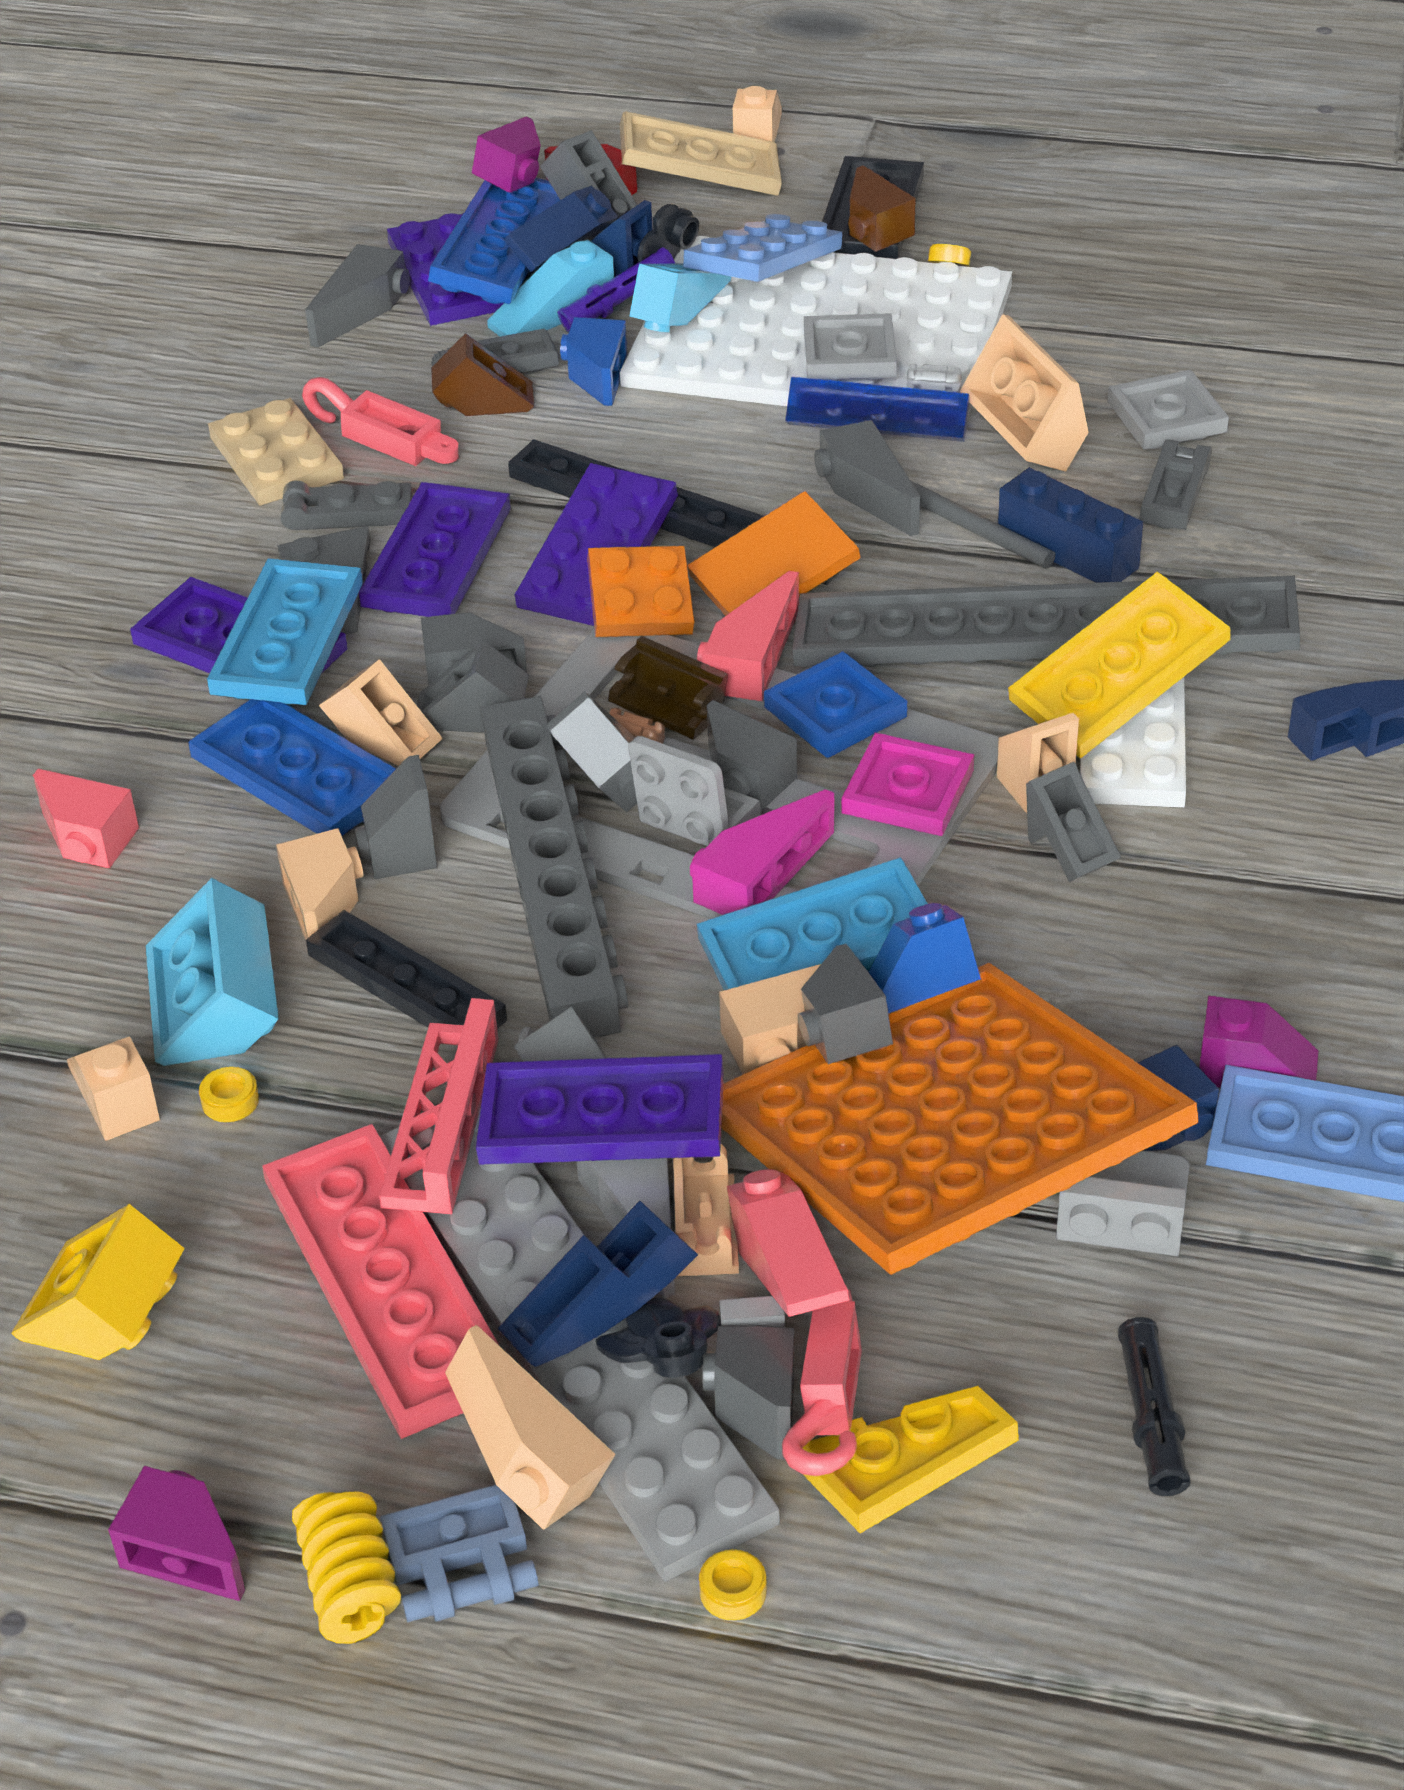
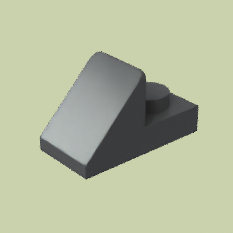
(1067, 815)

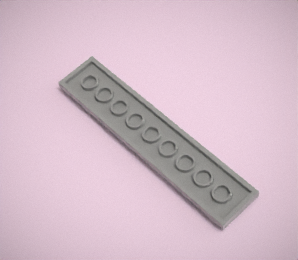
(673, 1464)

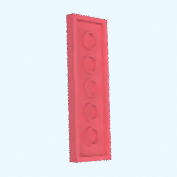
(379, 1273)

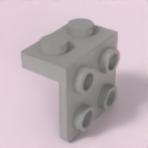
(685, 792)
(1128, 1205)

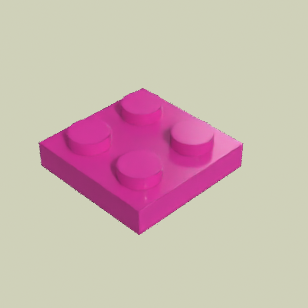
(908, 784)

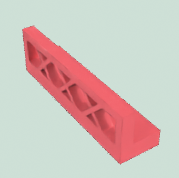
(454, 1116)

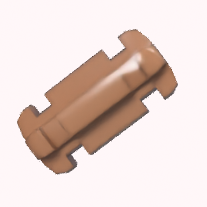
(639, 725)

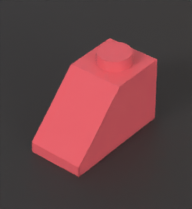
(86, 817)

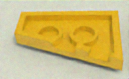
(912, 1454)

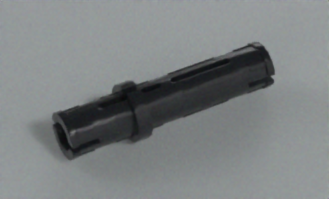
(1163, 1461)

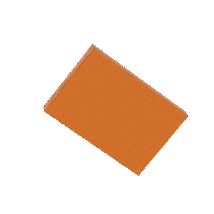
(787, 539)

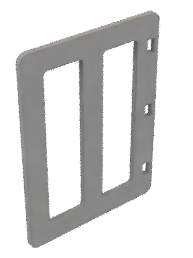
(621, 856)

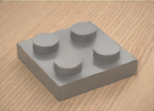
(850, 346)
(1167, 409)

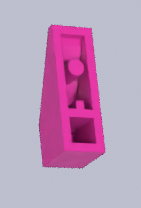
(761, 855)

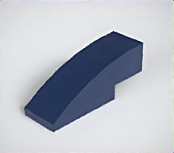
(1348, 716)
(597, 1286)

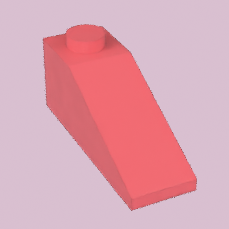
(753, 637)
(784, 1243)

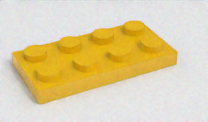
(1121, 661)

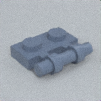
(455, 1535)

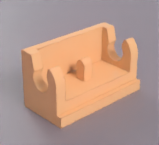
(705, 1214)

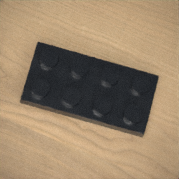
(903, 174)

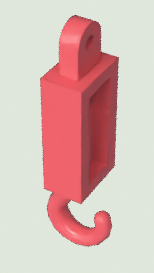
(383, 424)
(827, 1390)

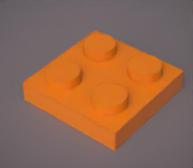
(640, 591)

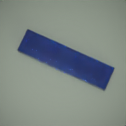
(891, 408)

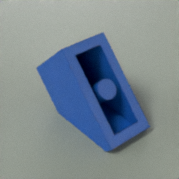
(596, 356)
(924, 957)

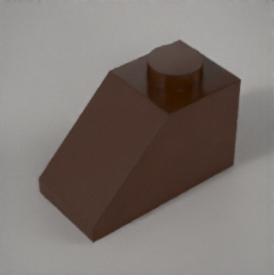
(879, 211)
(479, 381)

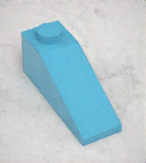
(553, 287)
(672, 294)

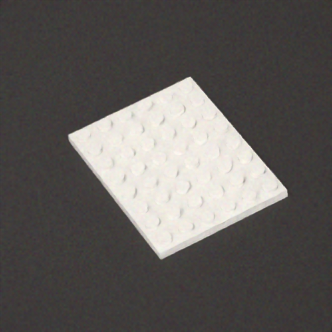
(753, 331)

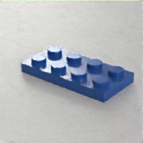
(292, 764)

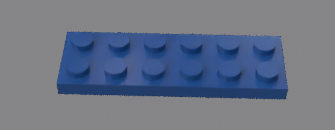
(475, 253)

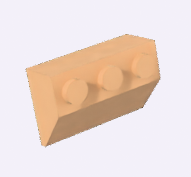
(1027, 397)

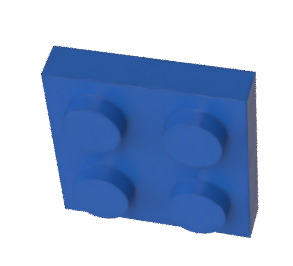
(835, 704)

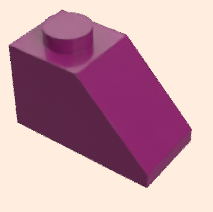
(508, 155)
(1253, 1038)
(176, 1534)

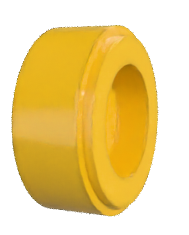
(949, 253)
(229, 1094)
(732, 1584)

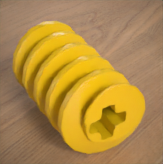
(346, 1564)

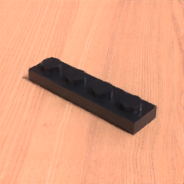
(395, 972)

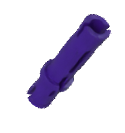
(610, 293)

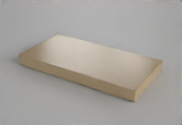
(700, 153)

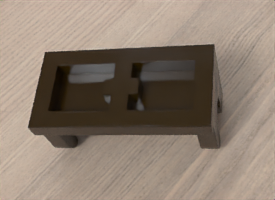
(667, 687)

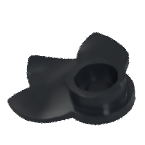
(672, 229)
(664, 1337)

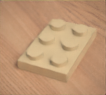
(273, 448)

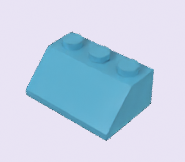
(211, 978)

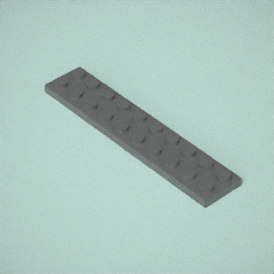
(1020, 620)

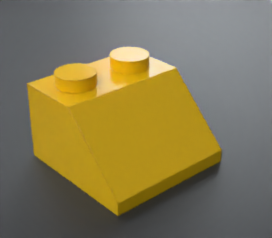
(102, 1287)

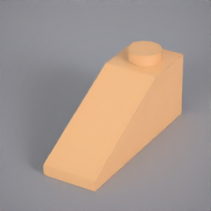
(525, 1434)

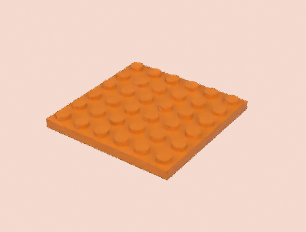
(954, 1122)

